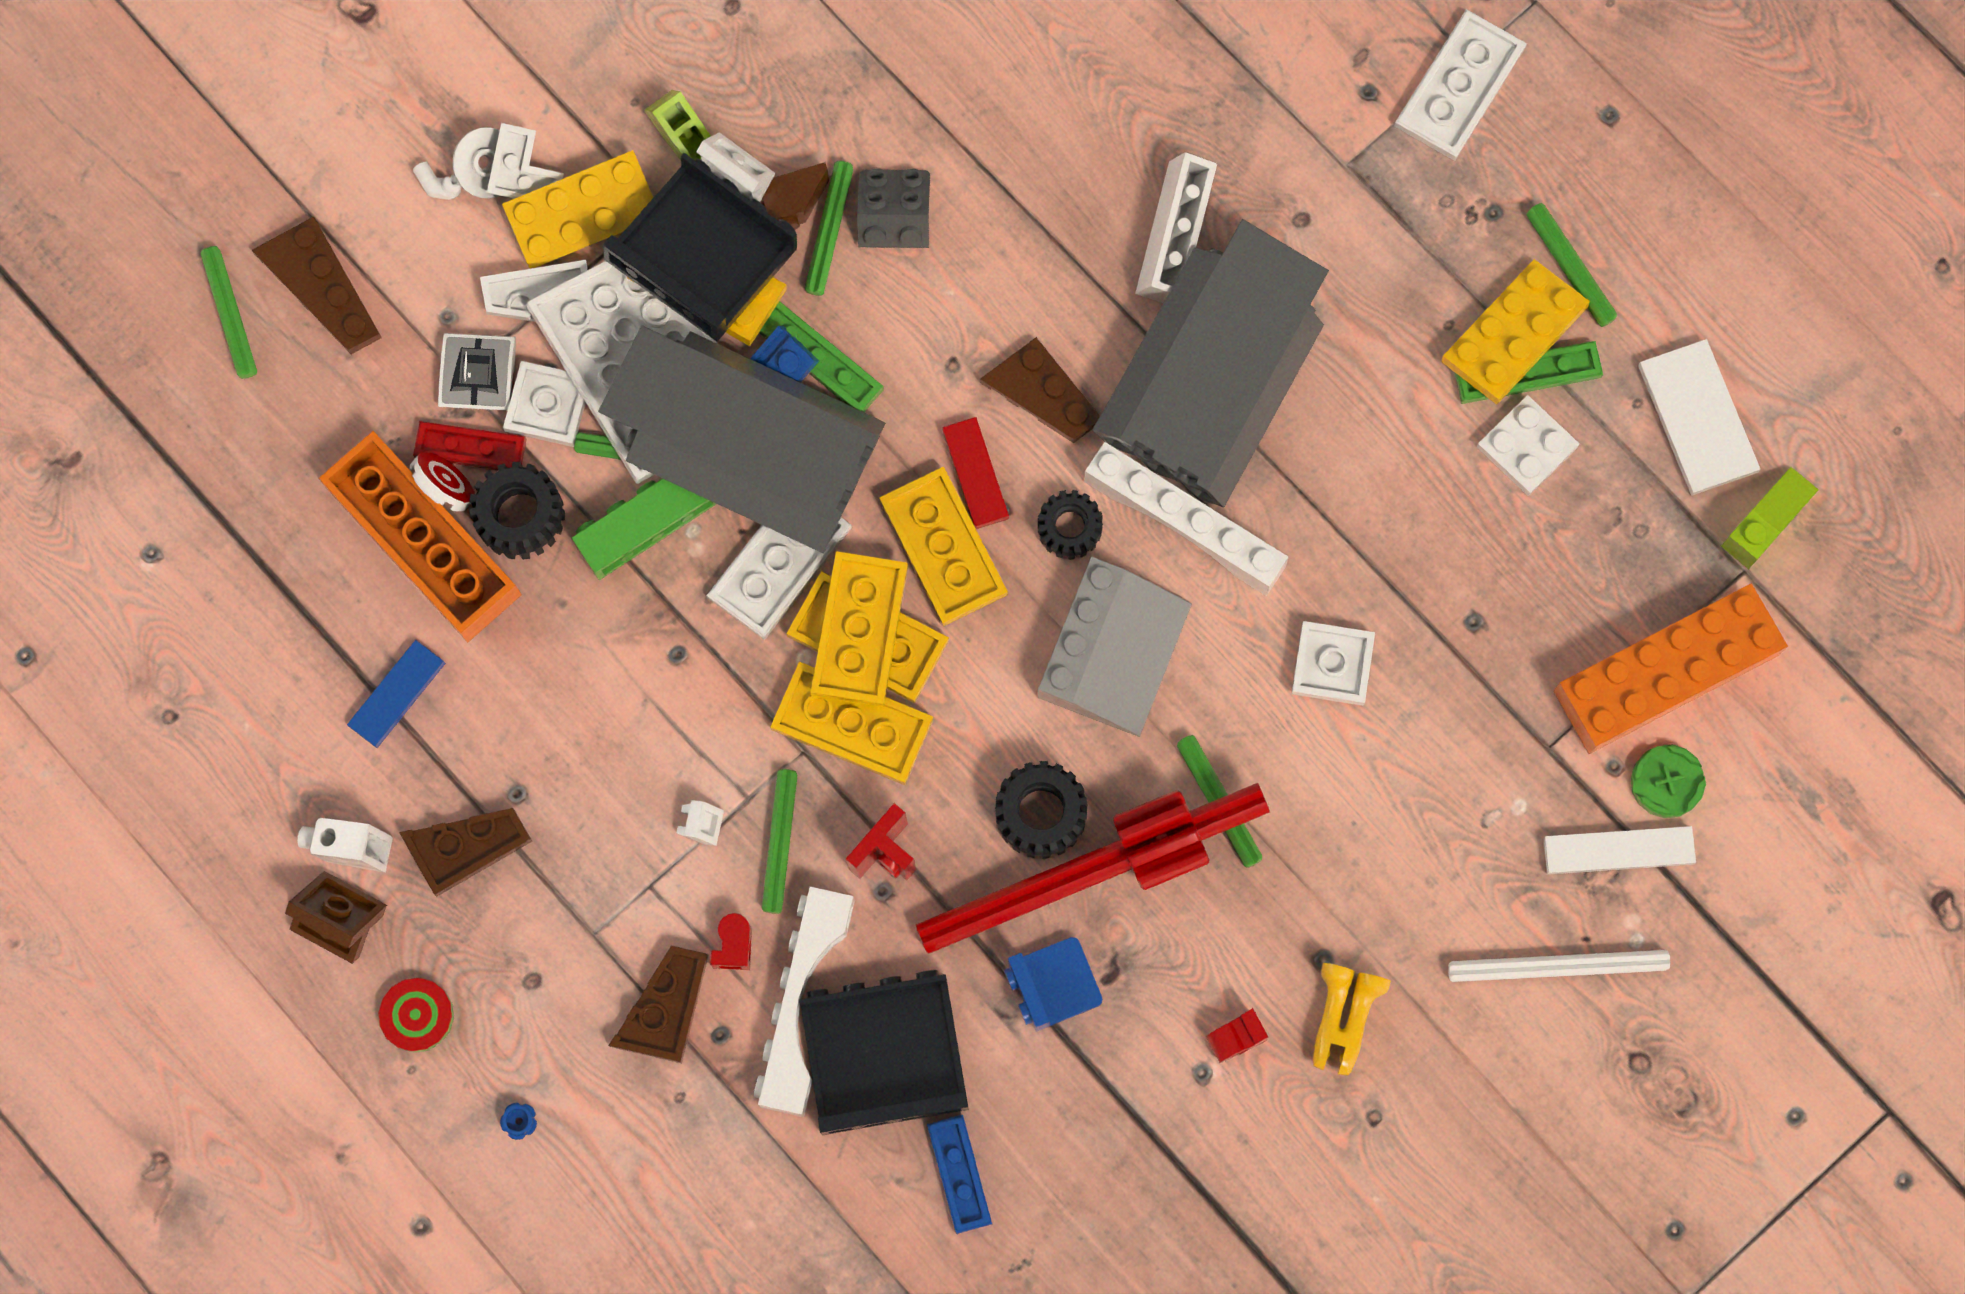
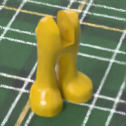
(1366, 990)

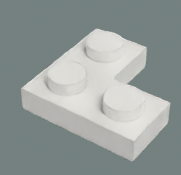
(511, 170)

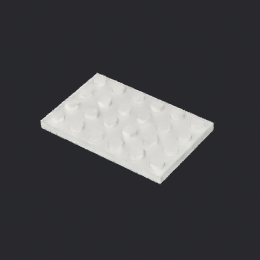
(591, 331)

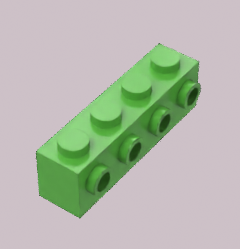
(637, 525)

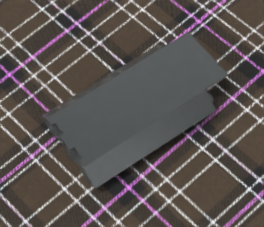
(1217, 363)
(741, 434)

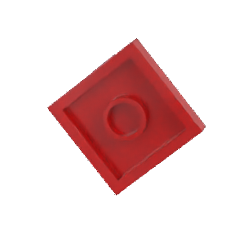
(880, 845)

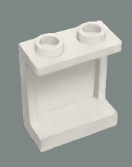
(736, 165)

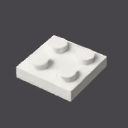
(544, 405)
(1528, 445)
(1333, 663)

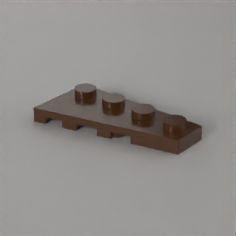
(317, 279)

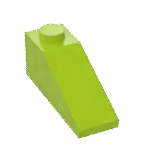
(678, 124)
(1769, 518)

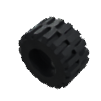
(497, 490)
(1041, 778)

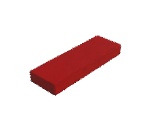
(469, 445)
(975, 473)

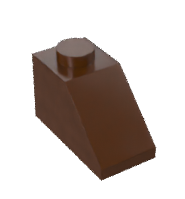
(796, 194)

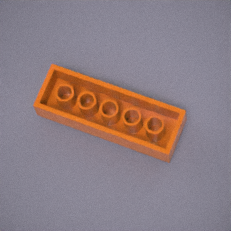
(420, 537)
(1670, 668)

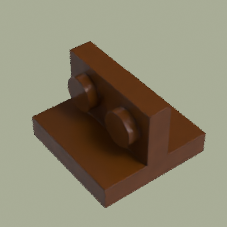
(334, 915)

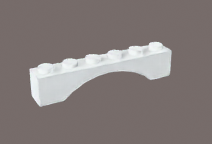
(1222, 539)
(822, 927)

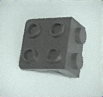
(893, 208)

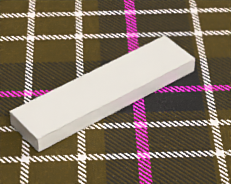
(1619, 850)

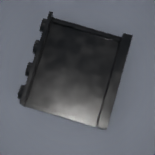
(702, 248)
(883, 1053)

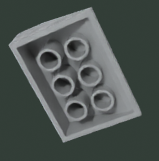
(1114, 647)

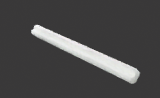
(1559, 965)

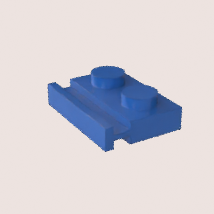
(785, 355)

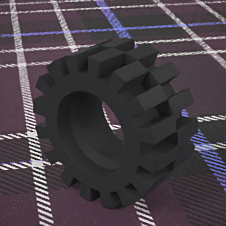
(1070, 545)

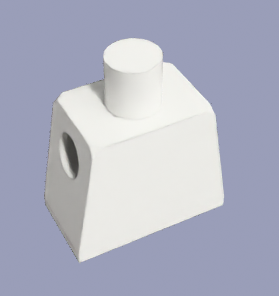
(347, 843)

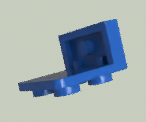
(1053, 983)

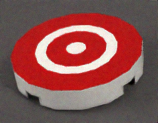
(441, 481)

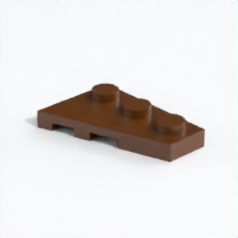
(1043, 389)
(463, 848)
(665, 1011)

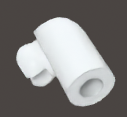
(436, 187)

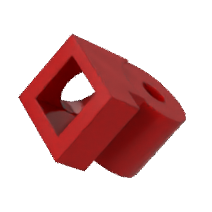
(736, 944)
(1237, 1036)

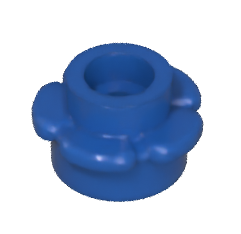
(508, 1120)

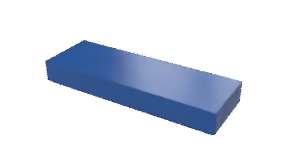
(396, 694)
(959, 1174)

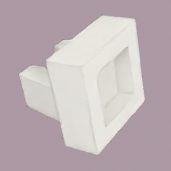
(702, 822)

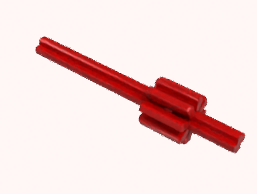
(1155, 841)

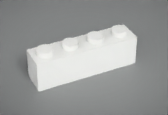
(1175, 224)

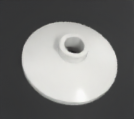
(466, 157)

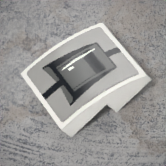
(476, 371)

